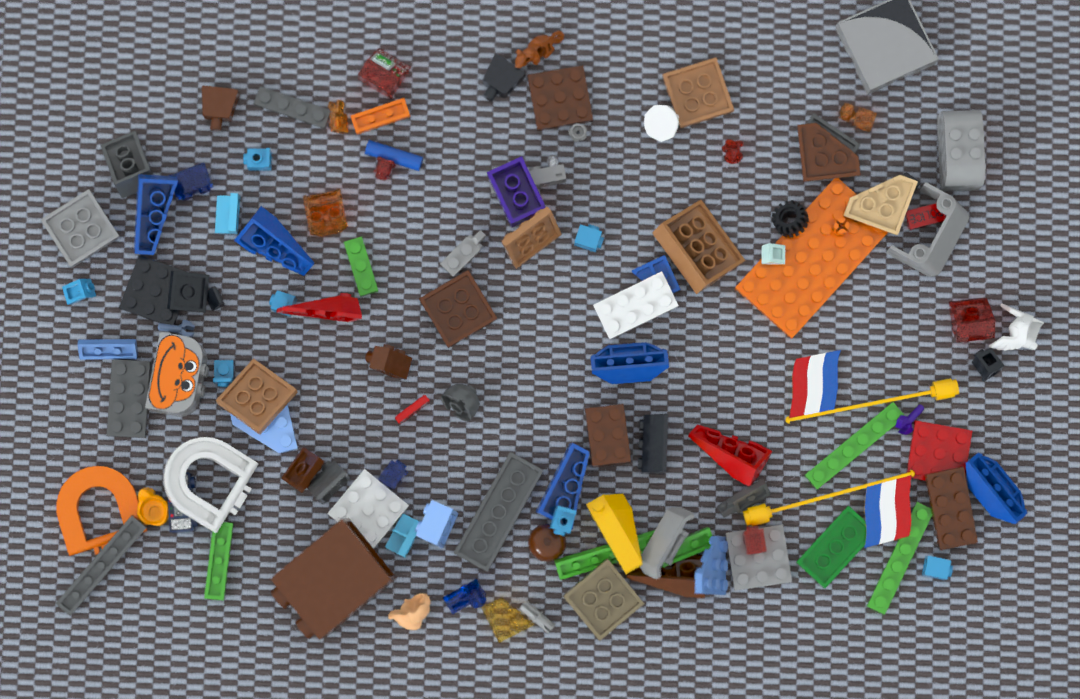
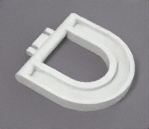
(191, 504)

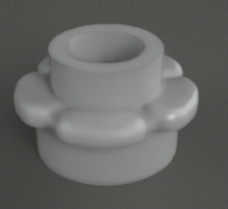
(578, 127)

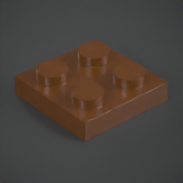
(303, 470)

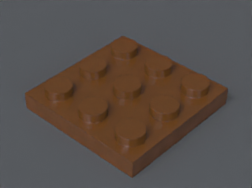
(560, 98)
(458, 309)

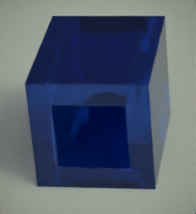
(393, 474)

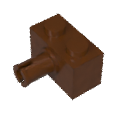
(389, 361)

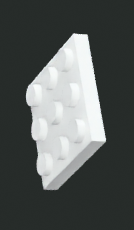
(369, 507)

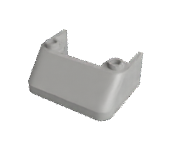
(932, 259)

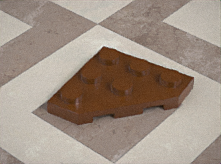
(824, 154)

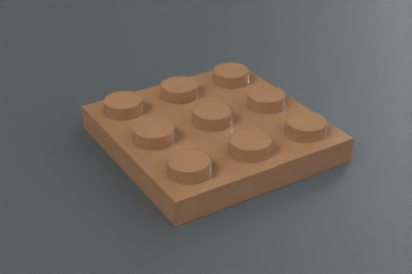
(698, 92)
(531, 237)
(256, 396)

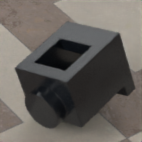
(987, 363)

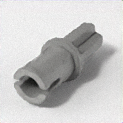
(537, 617)

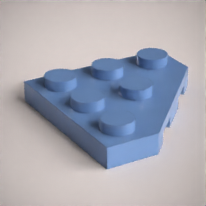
(712, 575)

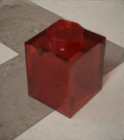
(754, 540)

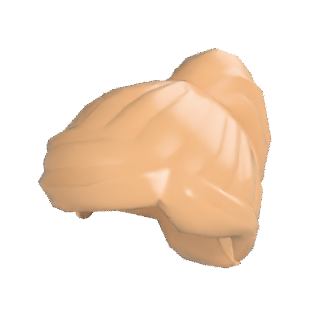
(412, 612)

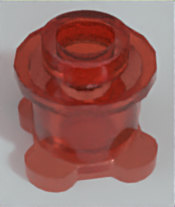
(732, 151)
(383, 168)

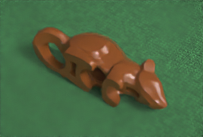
(538, 47)

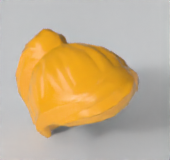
(152, 508)

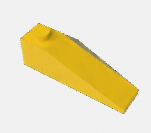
(616, 523)

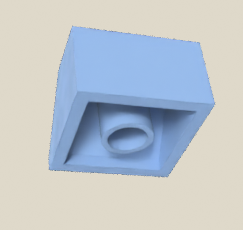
(436, 523)

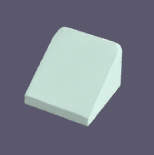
(773, 254)

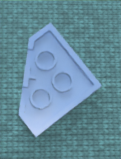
(277, 435)

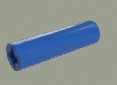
(396, 155)

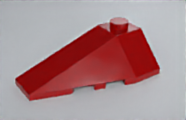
(336, 308)
(737, 458)

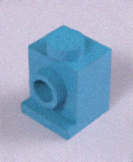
(263, 163)
(562, 512)

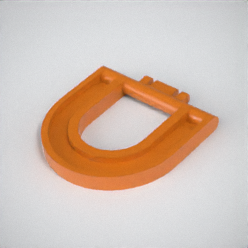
(69, 499)

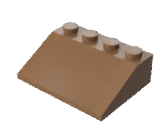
(698, 246)

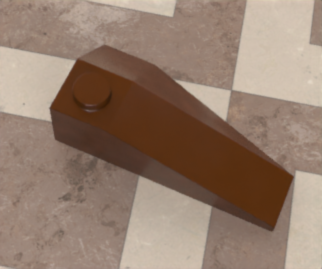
(677, 578)

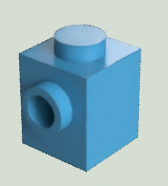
(589, 238)
(280, 300)

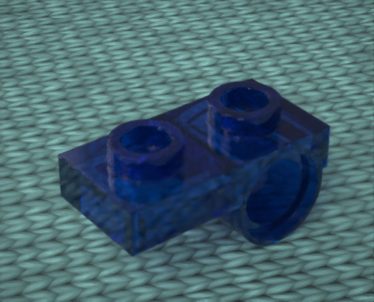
(469, 594)

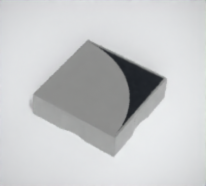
(886, 43)

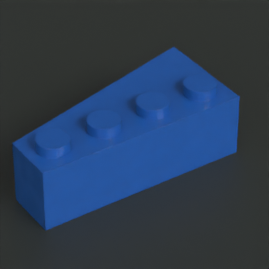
(152, 205)

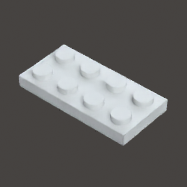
(636, 305)

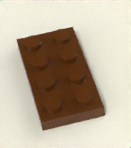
(951, 508)

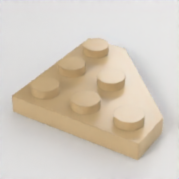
(883, 204)

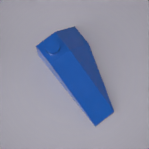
(269, 238)

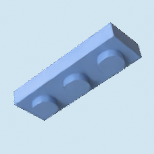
(107, 349)

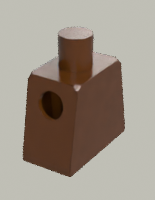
(219, 105)

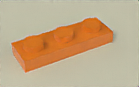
(380, 116)

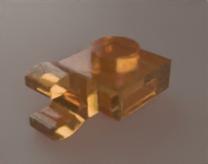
(338, 119)

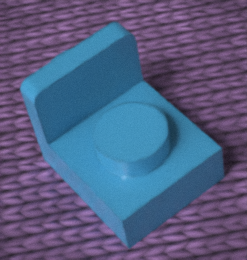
(78, 291)
(223, 372)

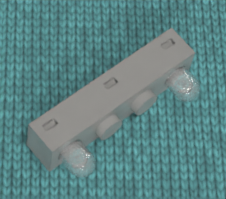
(544, 177)

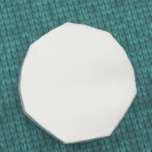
(661, 122)

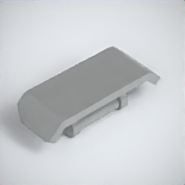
(665, 541)

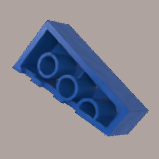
(566, 483)

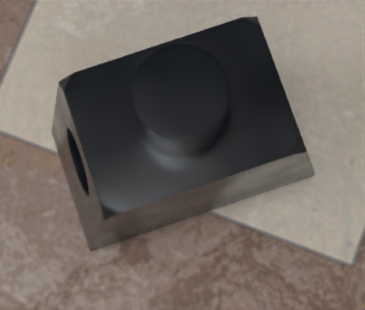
(501, 78)

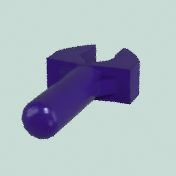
(904, 423)

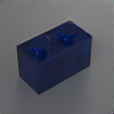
(192, 181)

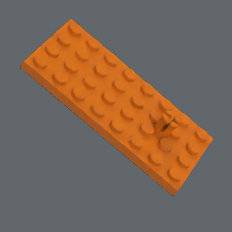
(813, 262)

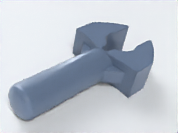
(178, 328)

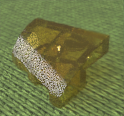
(505, 620)

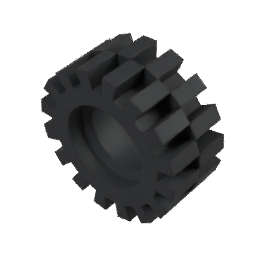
(793, 227)

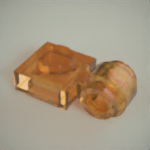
(862, 118)

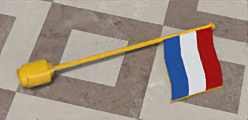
(817, 387)
(885, 509)

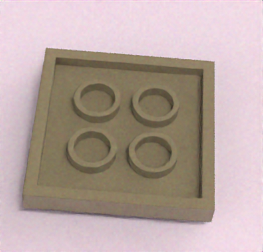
(603, 599)

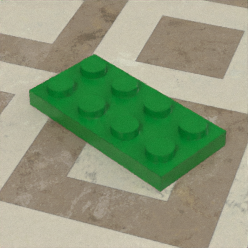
(834, 547)

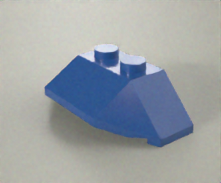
(629, 363)
(994, 489)

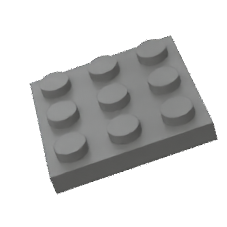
(80, 228)
(759, 568)

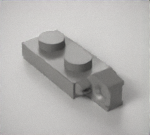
(463, 254)

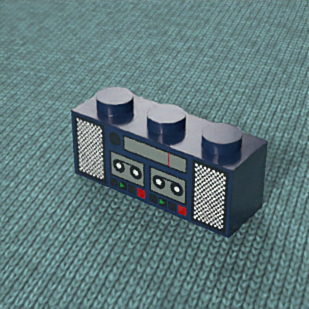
(177, 520)

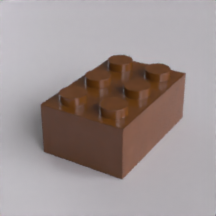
(607, 435)

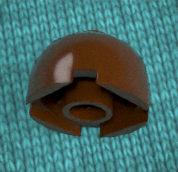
(545, 544)

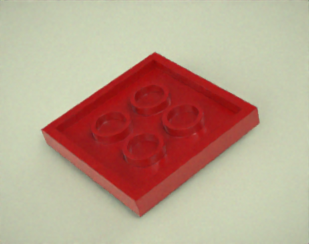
(937, 448)

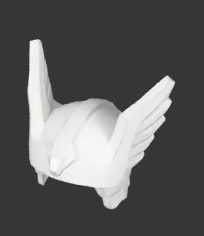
(1022, 332)

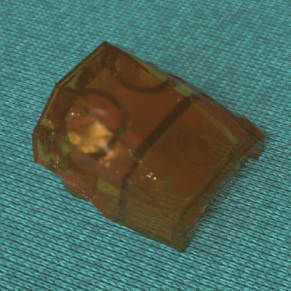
(325, 213)

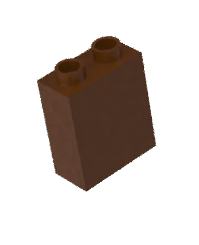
(331, 580)

